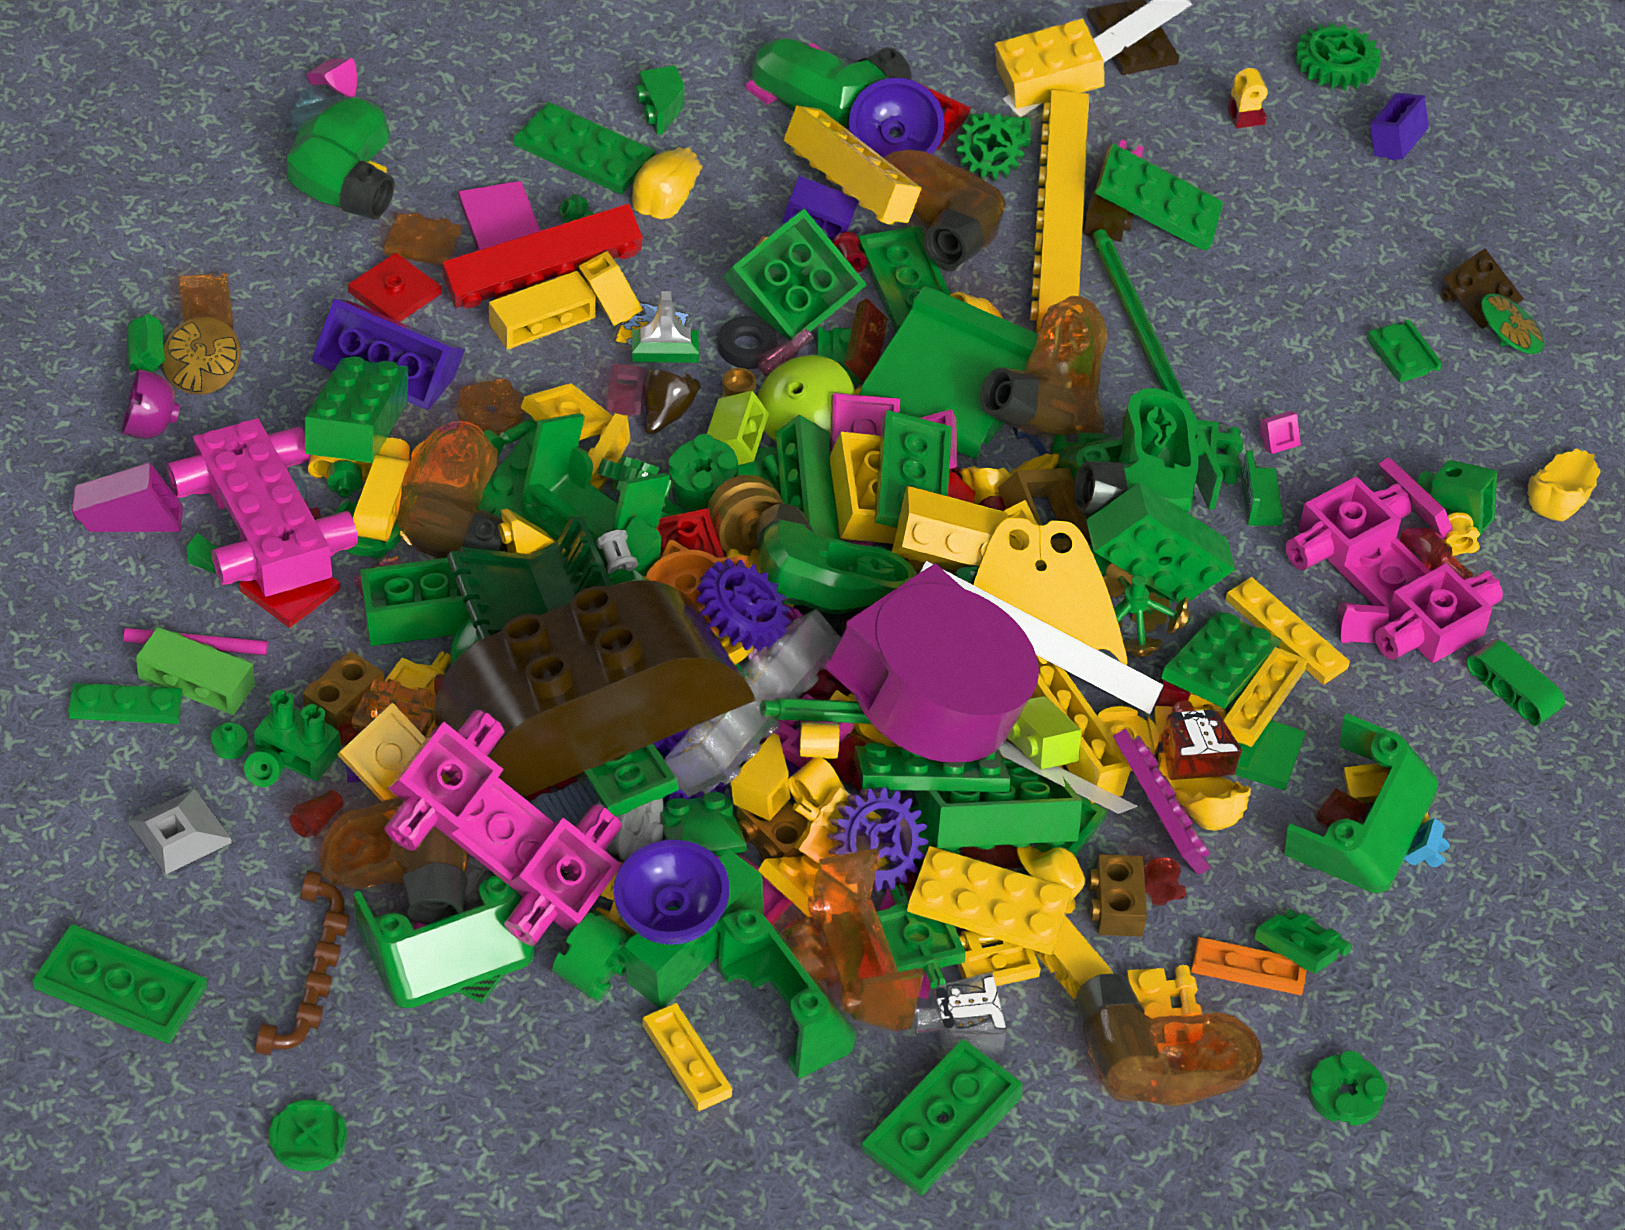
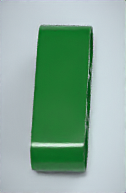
(1516, 681)

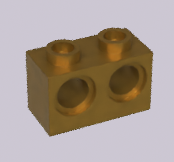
(342, 688)
(773, 837)
(1119, 895)

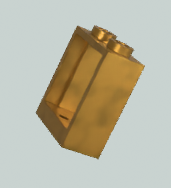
(1050, 483)

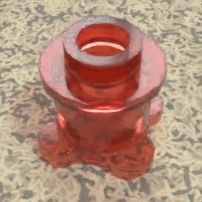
(1163, 881)

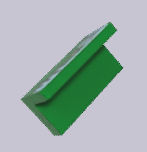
(1260, 494)

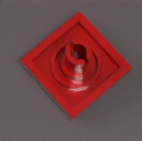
(691, 530)

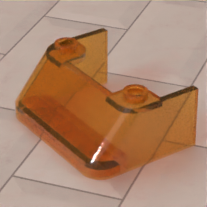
(857, 945)

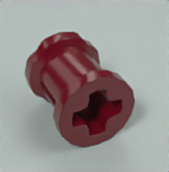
(848, 245)

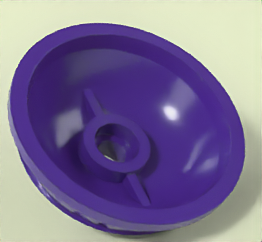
(901, 107)
(670, 876)

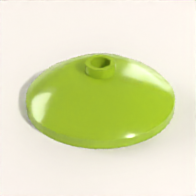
(818, 378)

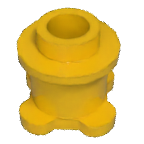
(1463, 534)

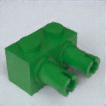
(298, 736)

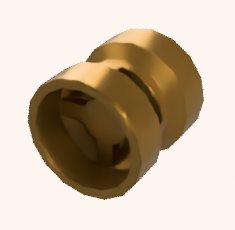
(738, 381)

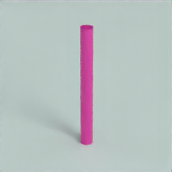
(219, 643)

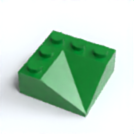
(795, 277)

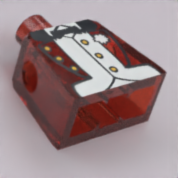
(1198, 744)

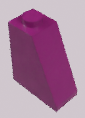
(128, 503)

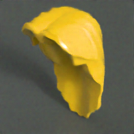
(665, 182)
(987, 480)
(1563, 485)
(1210, 801)

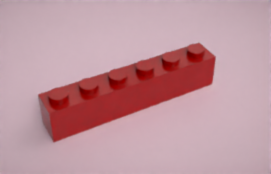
(540, 256)

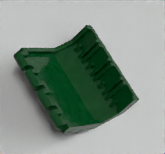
(515, 584)

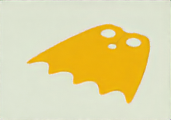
(1064, 595)

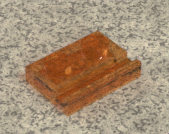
(206, 297)

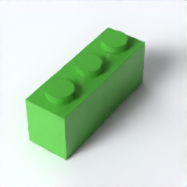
(197, 668)

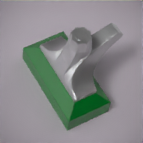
(665, 337)

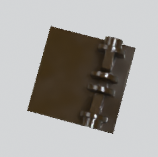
(1474, 281)

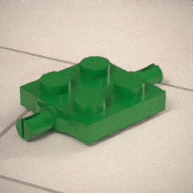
(919, 940)

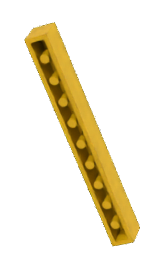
(1061, 201)

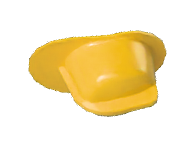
(1054, 866)

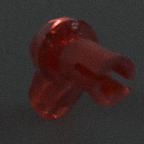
(1432, 550)

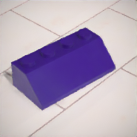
(377, 338)

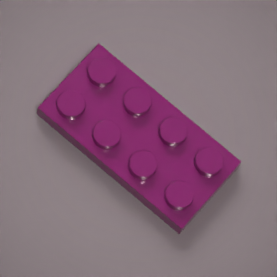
(1163, 800)

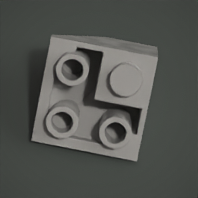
(180, 831)

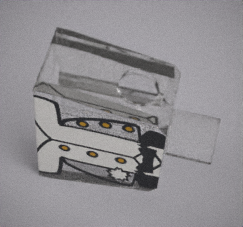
(965, 1011)

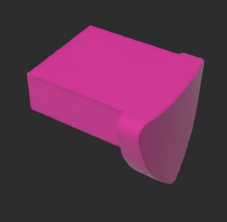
(337, 74)
(1360, 622)

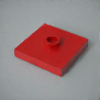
(394, 288)
(292, 604)

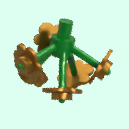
(1146, 608)

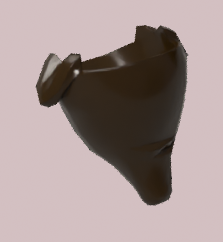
(667, 398)

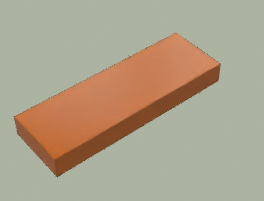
(1247, 966)

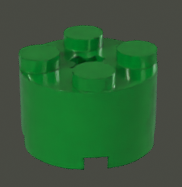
(699, 470)
(593, 955)

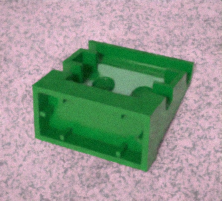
(943, 361)

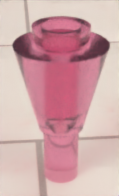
(783, 352)

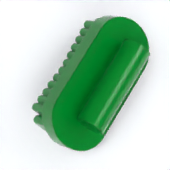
(145, 344)

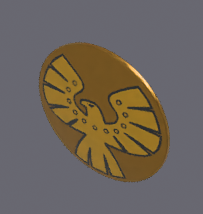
(201, 355)

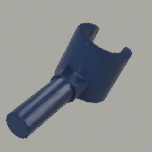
(1033, 439)

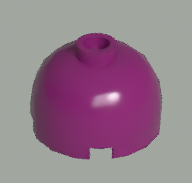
(150, 406)

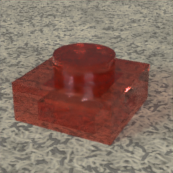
(1341, 806)

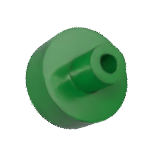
(344, 477)
(229, 740)
(263, 767)

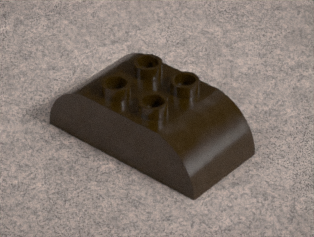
(592, 681)

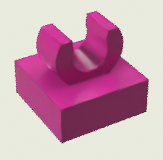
(1280, 432)

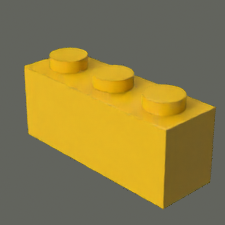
(542, 309)

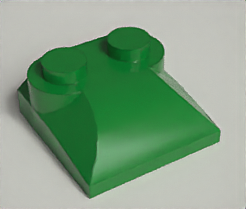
(704, 822)

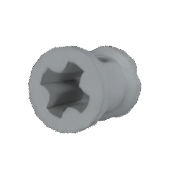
(616, 540)

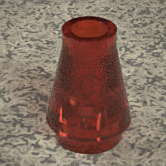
(313, 815)

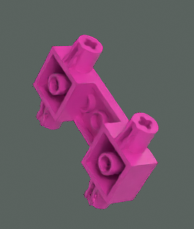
(278, 534)
(1425, 607)
(504, 828)

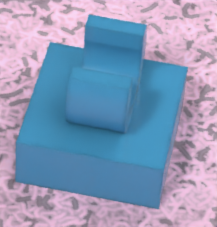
(1428, 844)

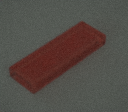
(865, 339)

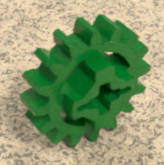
(1001, 149)
(627, 469)

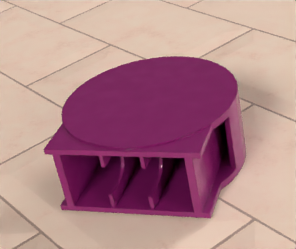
(938, 668)

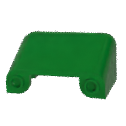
(760, 954)

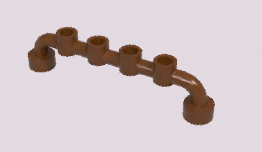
(318, 982)

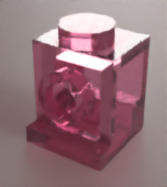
(626, 398)

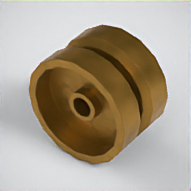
(737, 508)

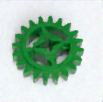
(1338, 56)

